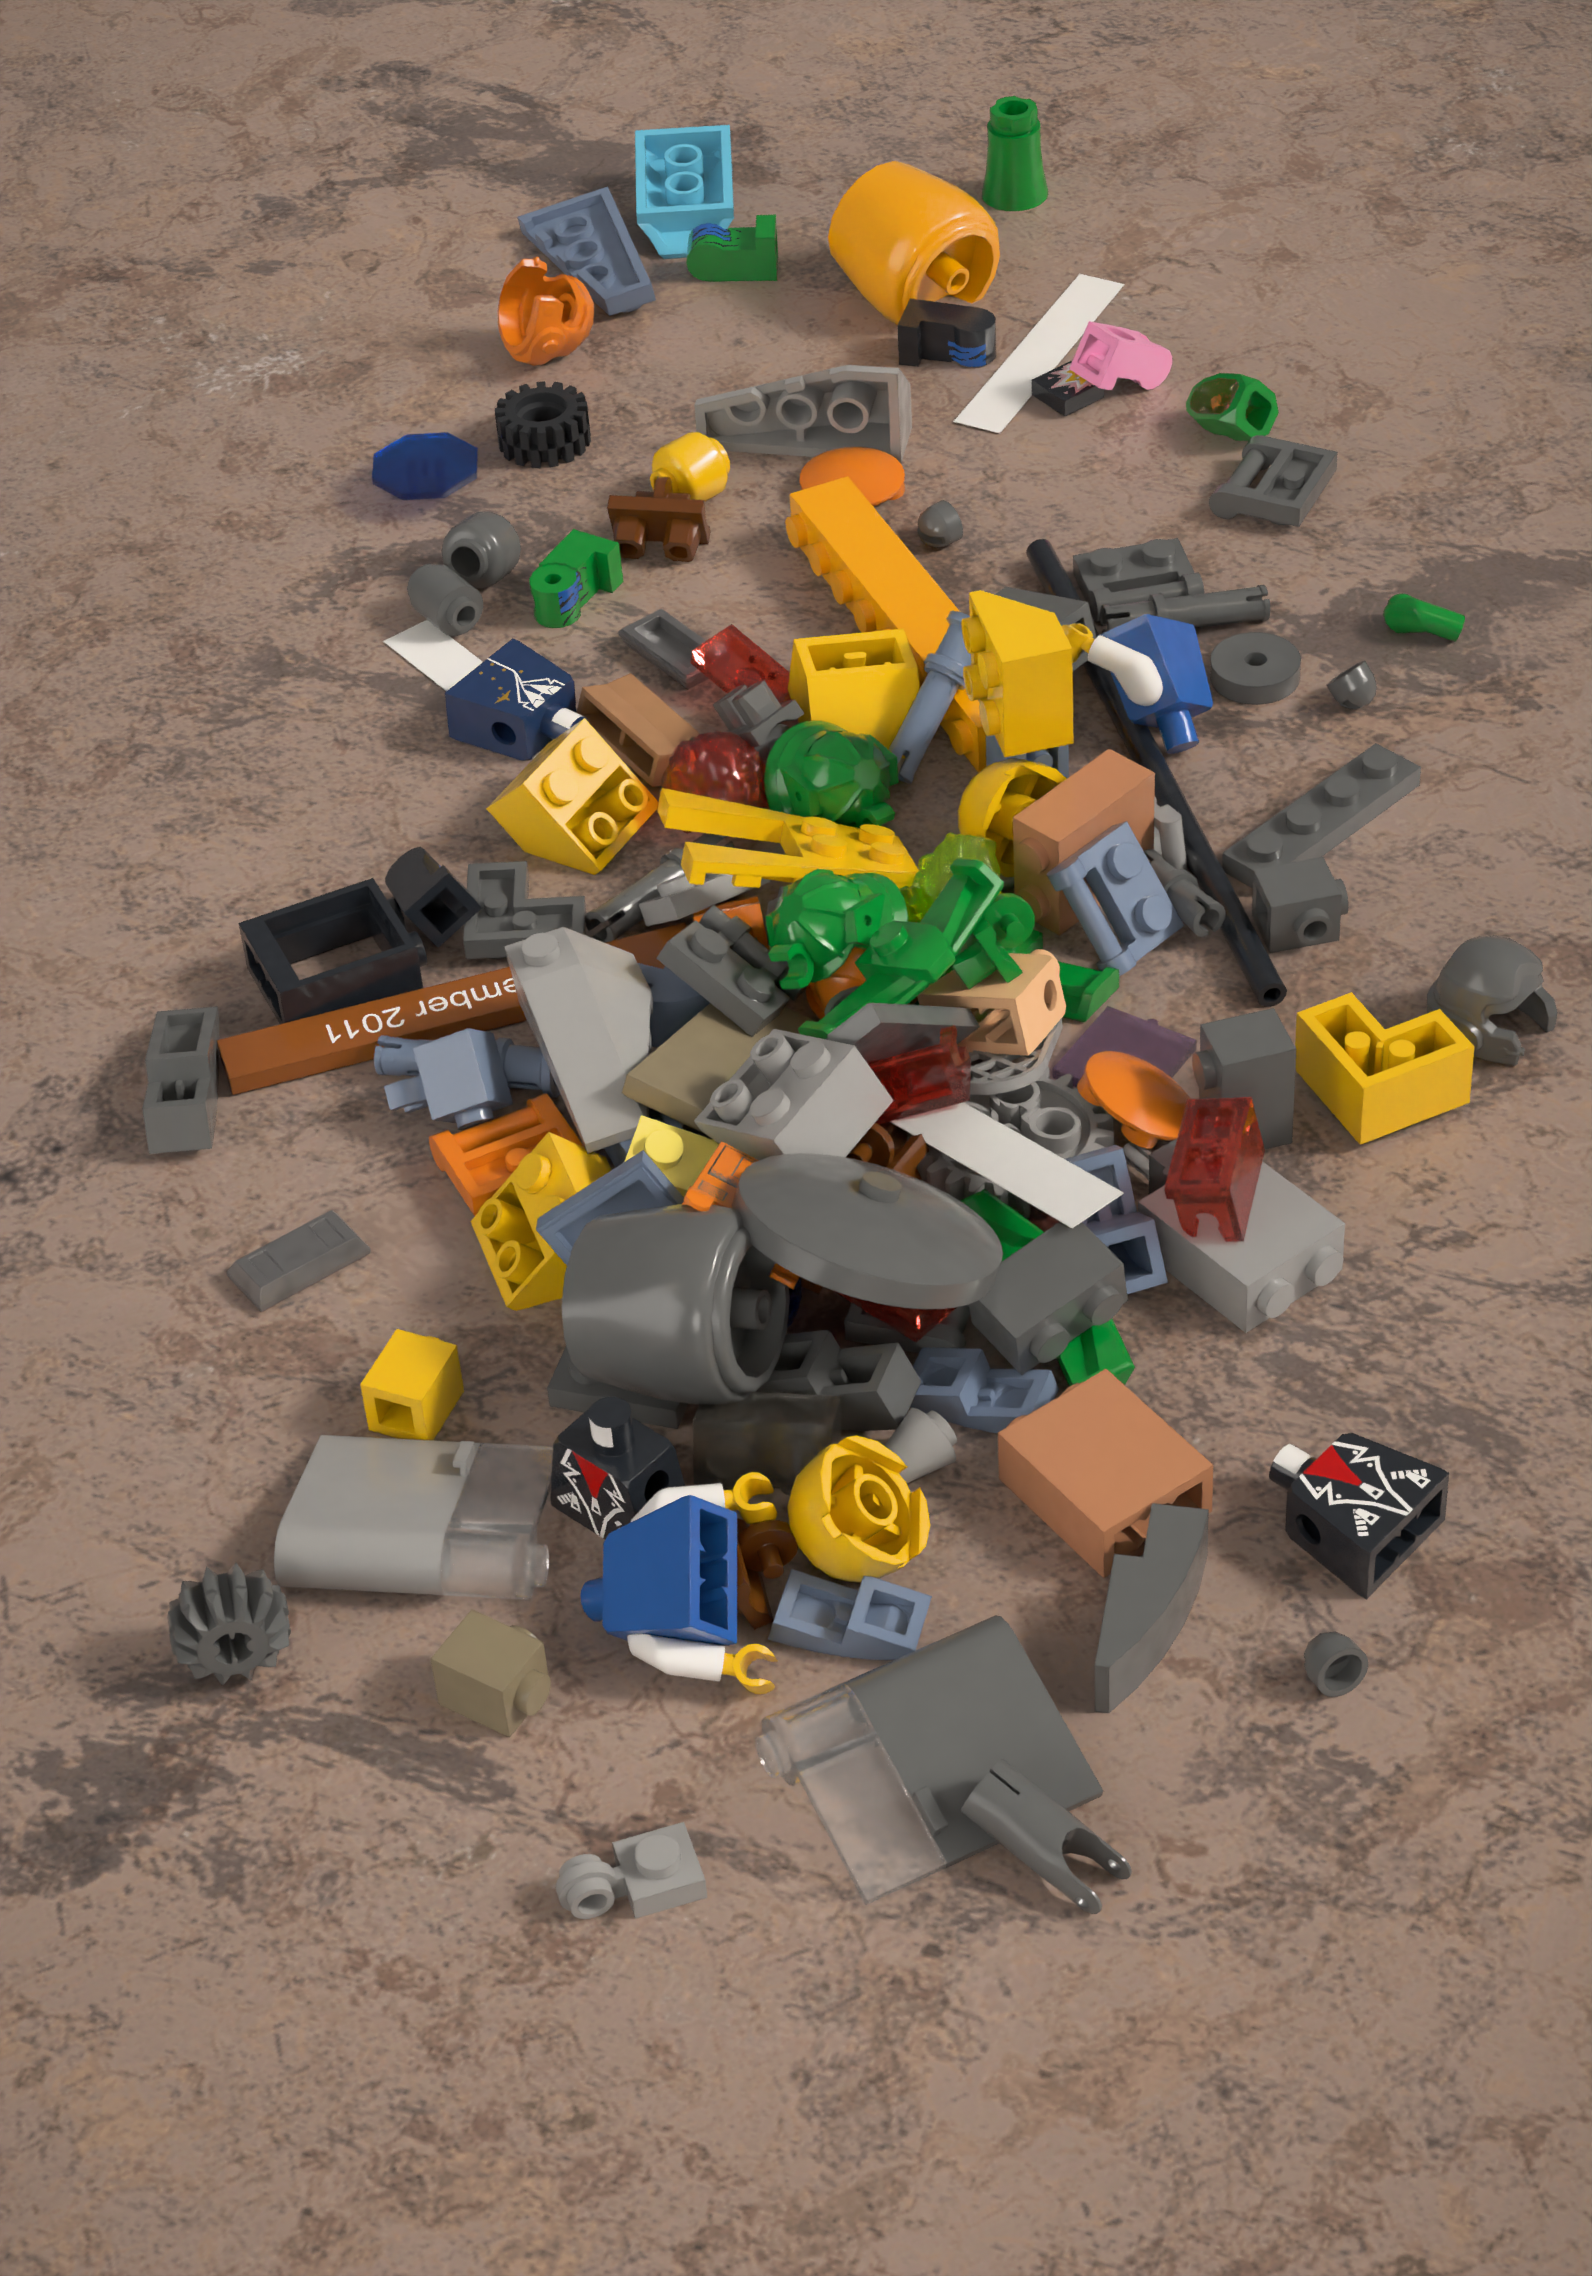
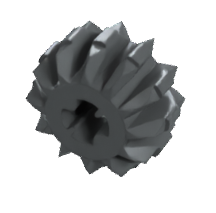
(228, 1623)

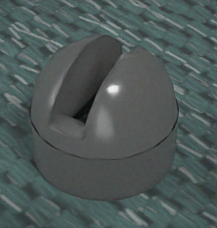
(940, 525)
(1354, 686)
(1335, 1663)

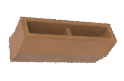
(635, 724)

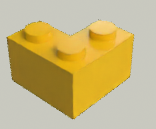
(1381, 1076)

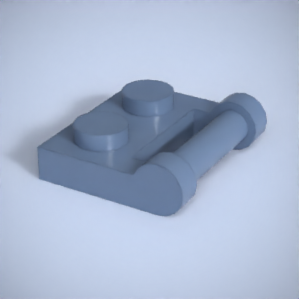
(1127, 893)

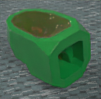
(1233, 406)

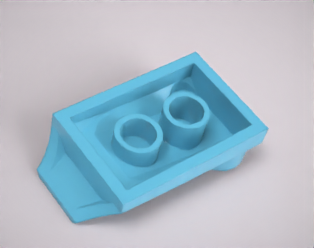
(682, 184)

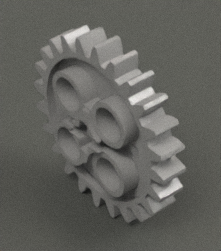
(1044, 1113)

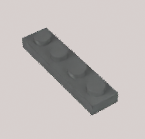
(1325, 813)

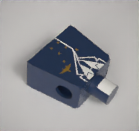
(512, 703)

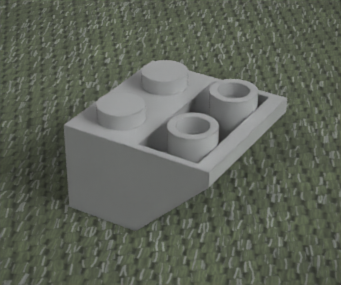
(796, 1099)

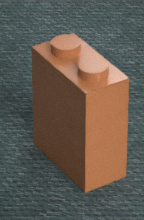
(1071, 816)
(1098, 1465)

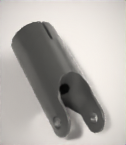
(1040, 1832)

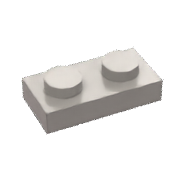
(681, 899)

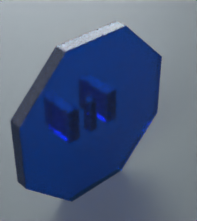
(425, 466)

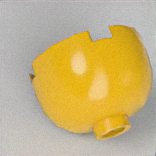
(998, 796)
(857, 1511)

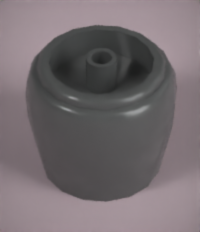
(673, 1305)

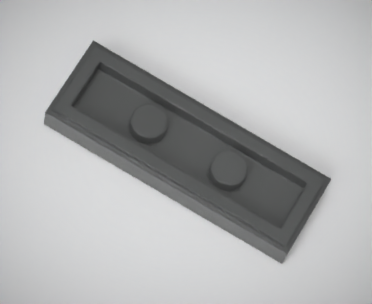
(896, 1029)

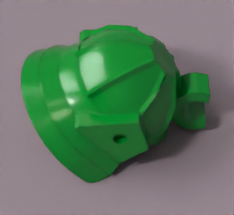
(831, 775)
(827, 917)

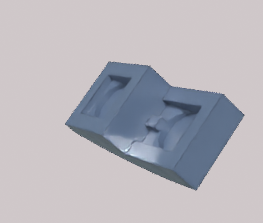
(972, 1394)
(836, 1620)

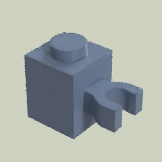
(457, 1080)

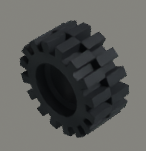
(542, 424)

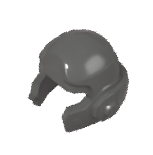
(1492, 978)

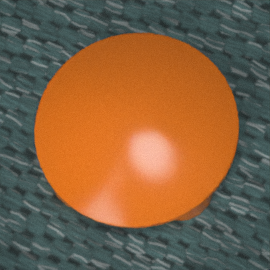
(872, 471)
(1136, 1095)

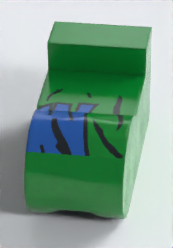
(734, 253)
(573, 576)

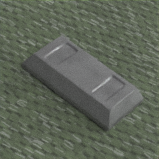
(666, 645)
(297, 1260)

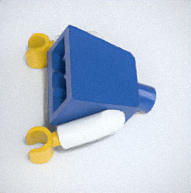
(1155, 673)
(675, 1581)

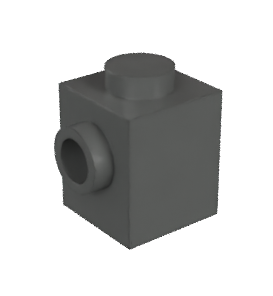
(1298, 904)

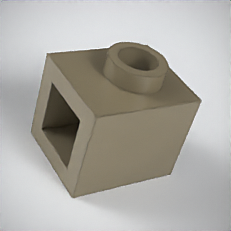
(491, 1673)

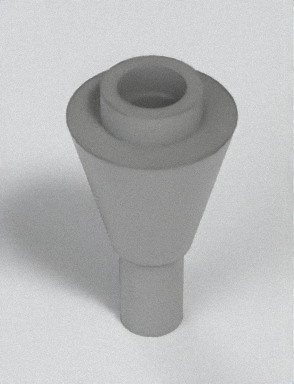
(923, 1443)

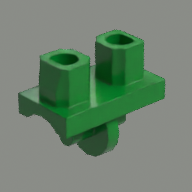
(1003, 926)

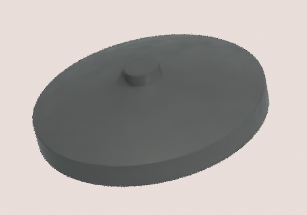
(867, 1231)

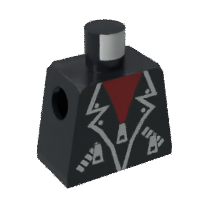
(610, 1467)
(1360, 1507)

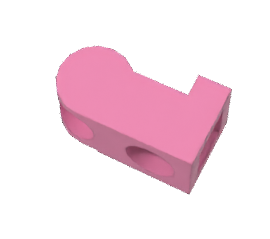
(1122, 353)

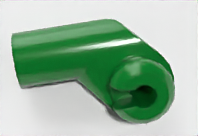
(1413, 615)

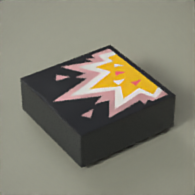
(1065, 390)

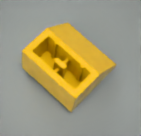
(1019, 673)
(855, 681)
(574, 802)
(505, 1226)

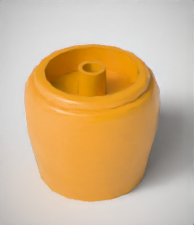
(913, 239)

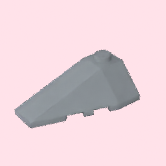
(813, 413)
(590, 1024)

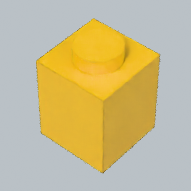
(412, 1386)

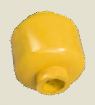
(694, 464)

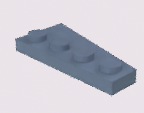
(592, 244)

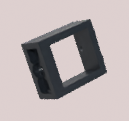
(322, 925)

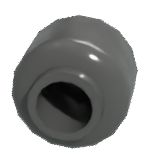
(482, 549)

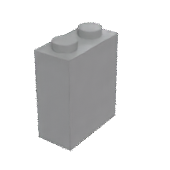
(1284, 1255)

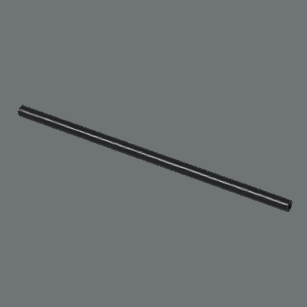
(1199, 854)

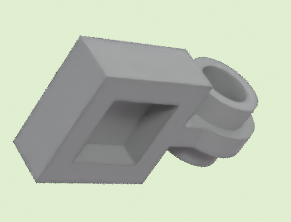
(652, 1869)

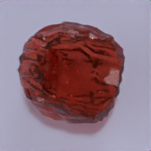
(718, 768)

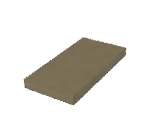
(696, 1061)

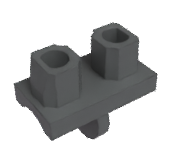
(757, 715)

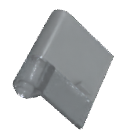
(417, 1518)

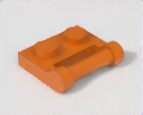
(488, 1153)

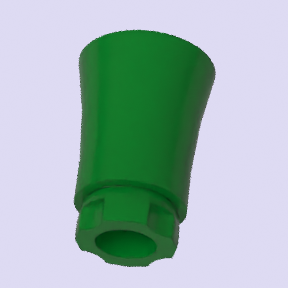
(1014, 156)

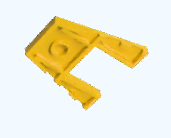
(807, 842)

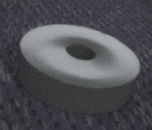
(1255, 668)

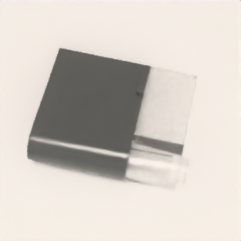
(910, 1743)

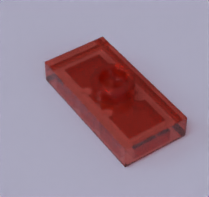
(735, 660)

